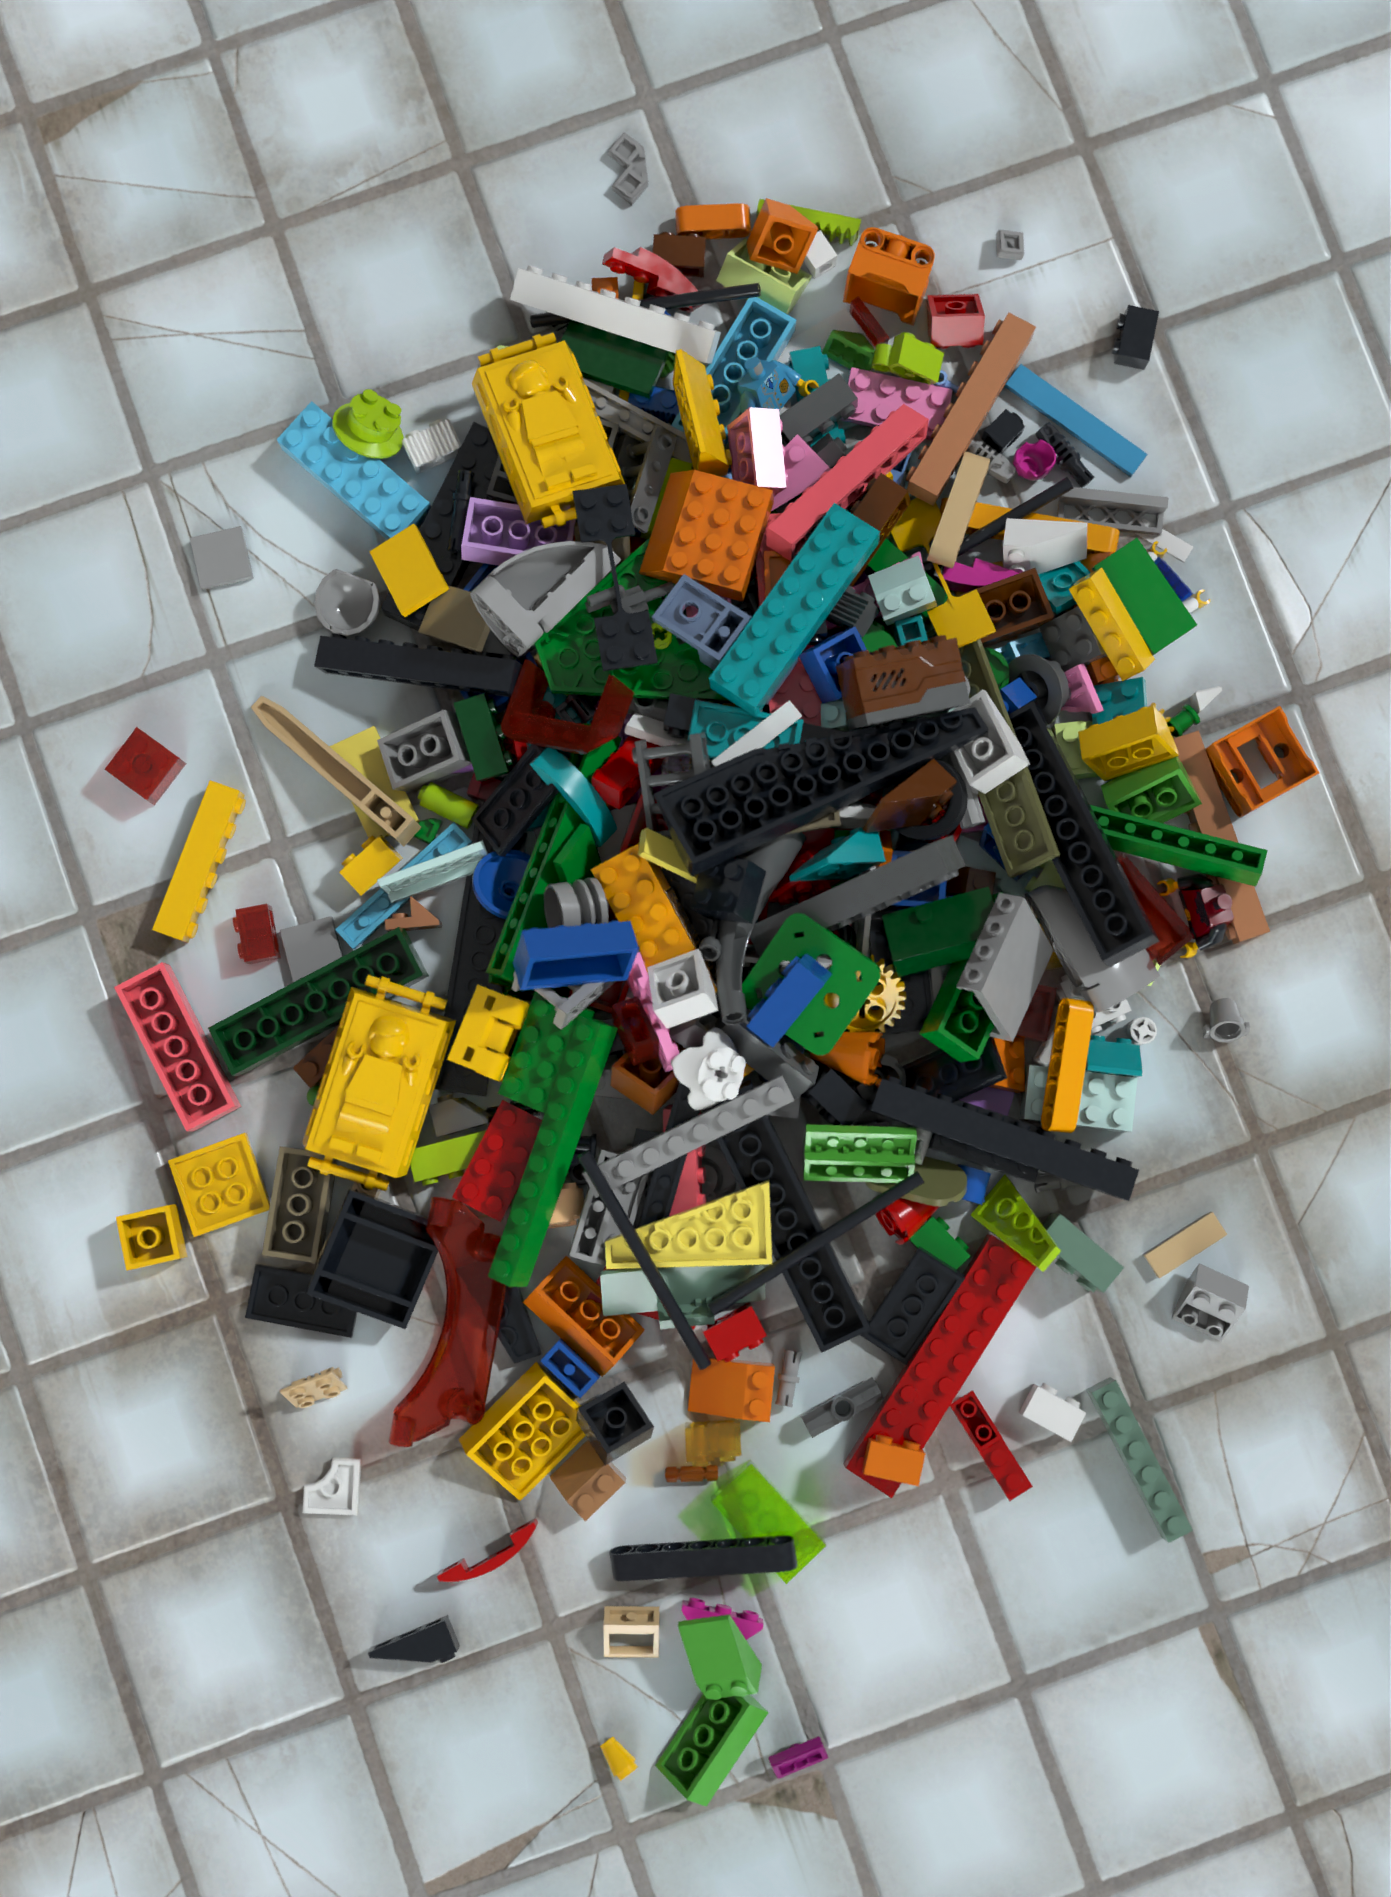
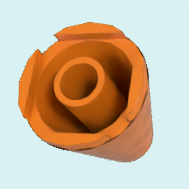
(855, 1055)

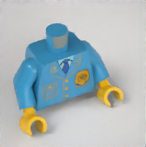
(770, 384)

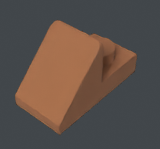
(419, 919)

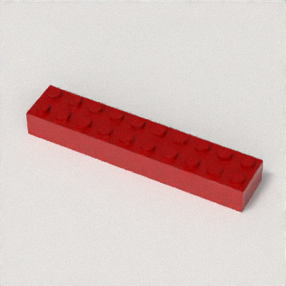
(946, 1354)

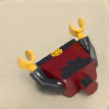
(1205, 908)

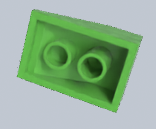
(720, 1657)

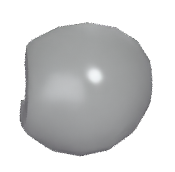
(347, 603)

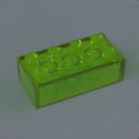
(761, 1510)

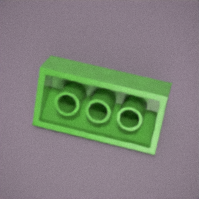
(710, 1745)

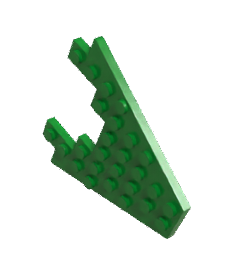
(573, 655)

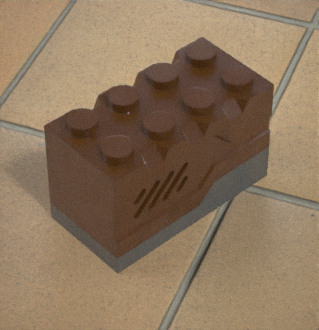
(902, 682)

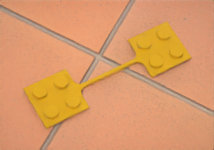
(959, 616)

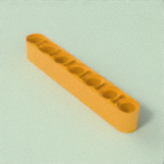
(1099, 537)

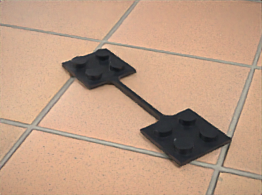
(625, 637)

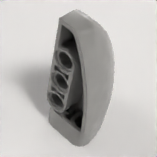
(539, 589)
(1079, 957)

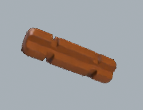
(691, 1473)

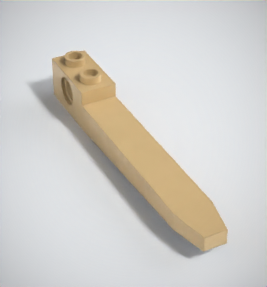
(336, 770)

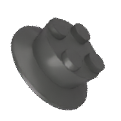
(1045, 680)

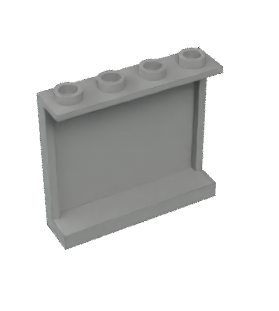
(1007, 964)

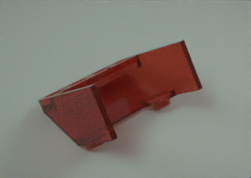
(533, 721)
(1167, 924)

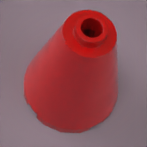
(904, 1218)

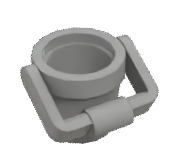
(1225, 1022)

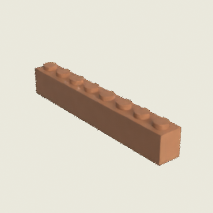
(970, 409)
(1213, 820)

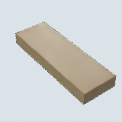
(1185, 1244)

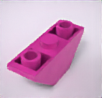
(747, 1622)

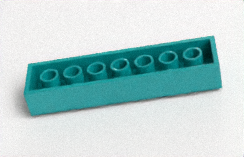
(794, 610)

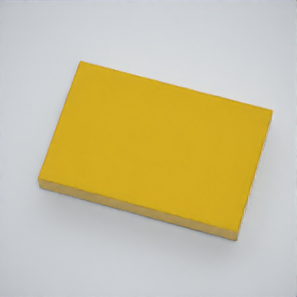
(409, 570)

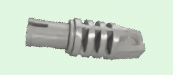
(999, 466)

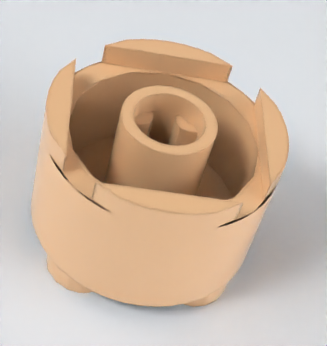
(568, 1206)

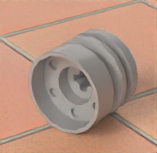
(575, 904)

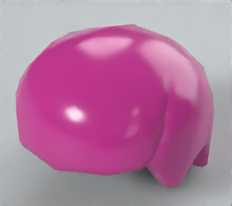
(1034, 460)

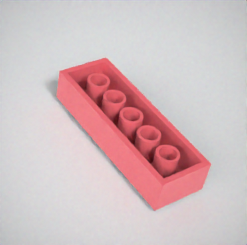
(177, 1047)

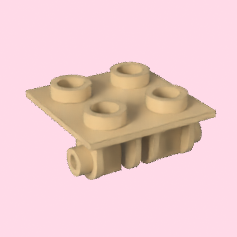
(304, 1392)

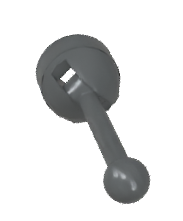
(711, 943)

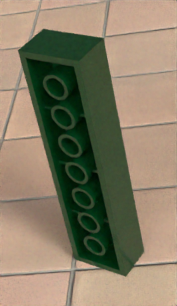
(313, 1002)

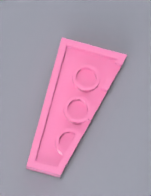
(640, 986)

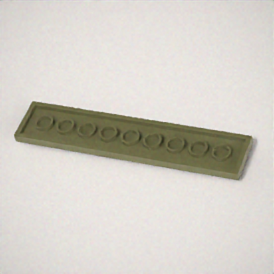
(1014, 804)

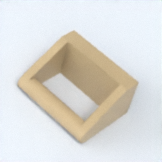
(631, 1621)

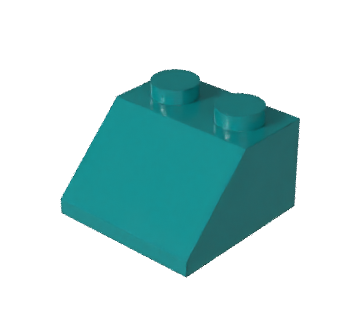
(1114, 1057)

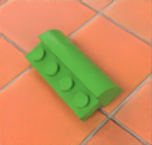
(858, 1153)

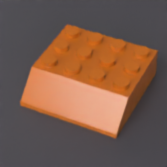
(708, 532)

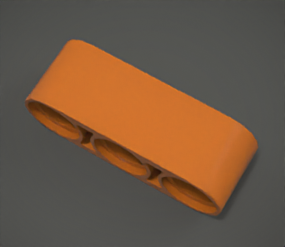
(714, 220)

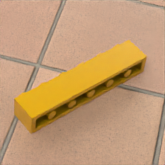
(199, 862)

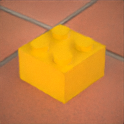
(151, 1237)

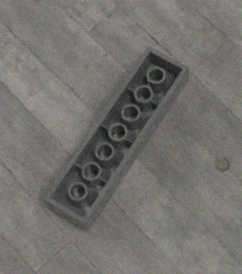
(870, 891)

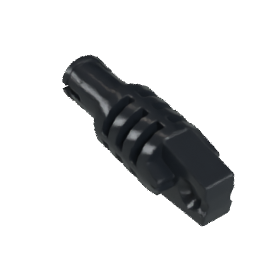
(1065, 454)

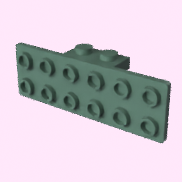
(692, 1287)

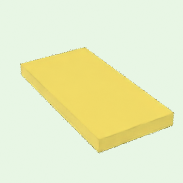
(365, 756)

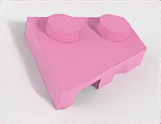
(1083, 693)

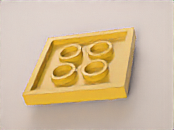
(220, 1184)

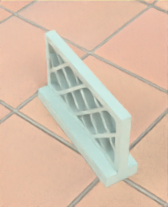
(433, 872)

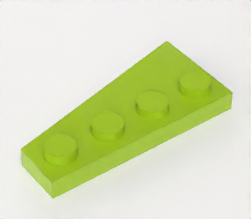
(1015, 1224)

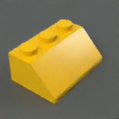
(1127, 743)

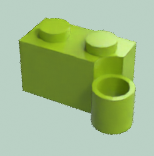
(909, 359)

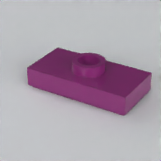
(798, 1757)

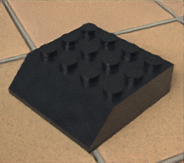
(375, 1259)

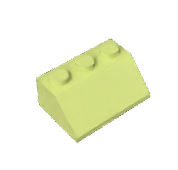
(777, 286)

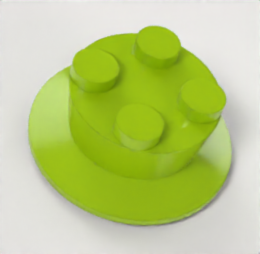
(369, 425)

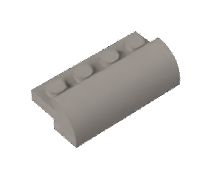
(596, 1222)

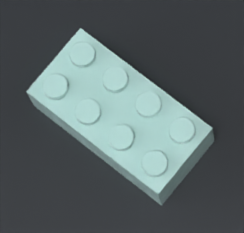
(1104, 1104)

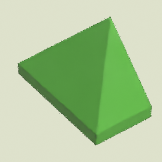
(849, 349)

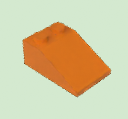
(732, 1389)

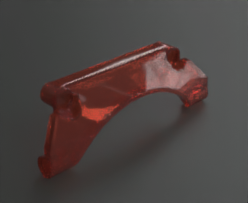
(462, 1363)

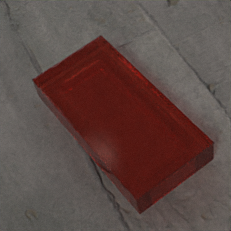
(868, 322)

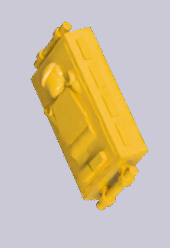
(544, 427)
(378, 1083)

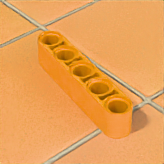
(1067, 1065)

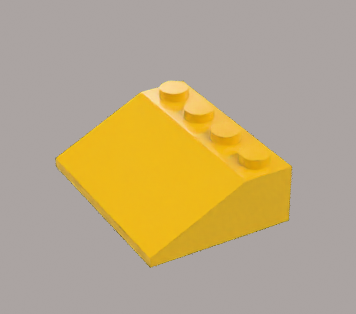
(699, 416)
(525, 1432)

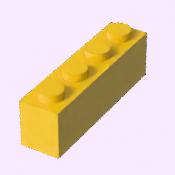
(1112, 624)

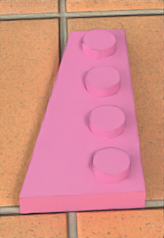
(803, 470)

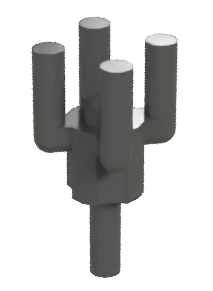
(632, 600)

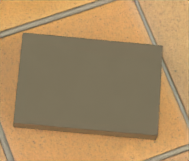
(455, 620)

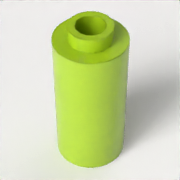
(448, 804)

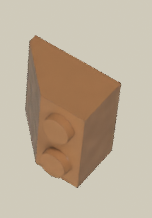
(587, 1481)

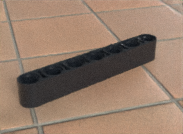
(703, 1558)

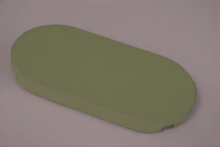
(942, 1184)

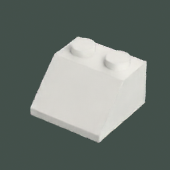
(681, 989)

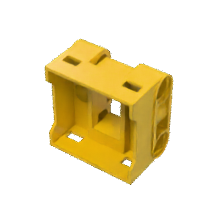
(488, 1032)

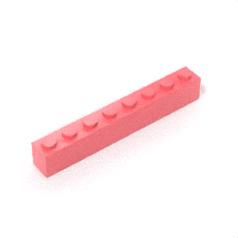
(847, 479)

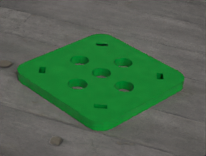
(843, 981)

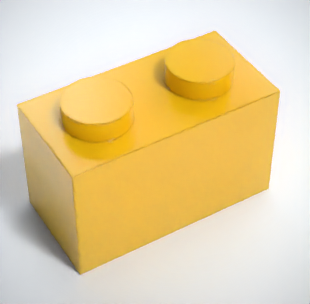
(370, 864)

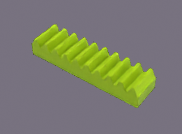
(829, 223)

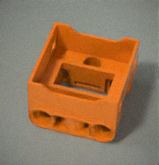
(889, 273)
(1269, 732)

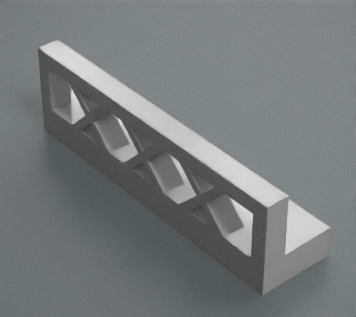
(1118, 502)

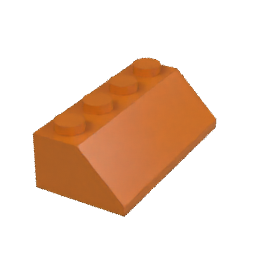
(580, 1322)

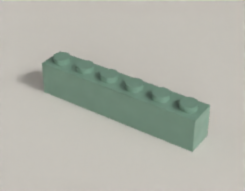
(1139, 1460)

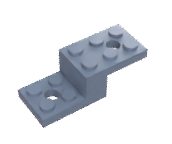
(712, 628)

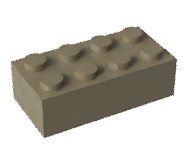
(298, 1207)

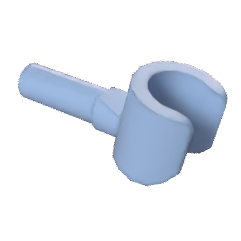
(945, 383)

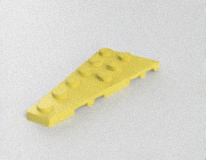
(711, 1234)

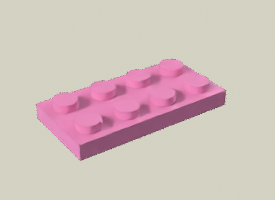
(883, 393)

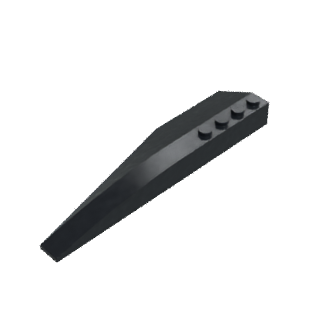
(795, 784)

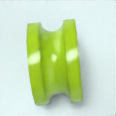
(659, 644)

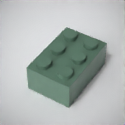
(1081, 1255)

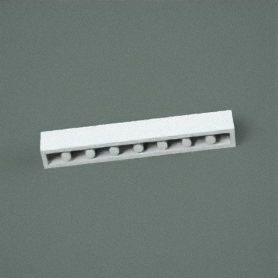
(615, 315)

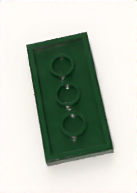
(615, 358)

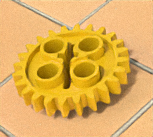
(887, 995)

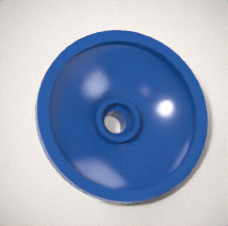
(498, 876)

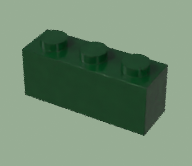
(483, 737)

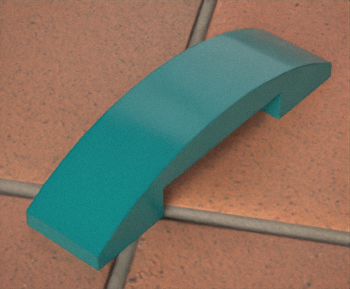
(578, 792)

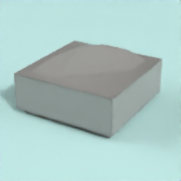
(1009, 244)

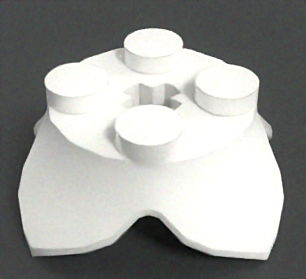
(710, 1070)

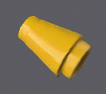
(618, 1758)

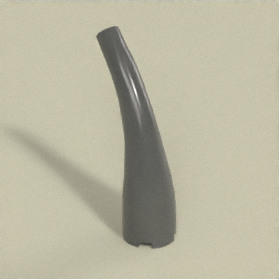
(775, 859)

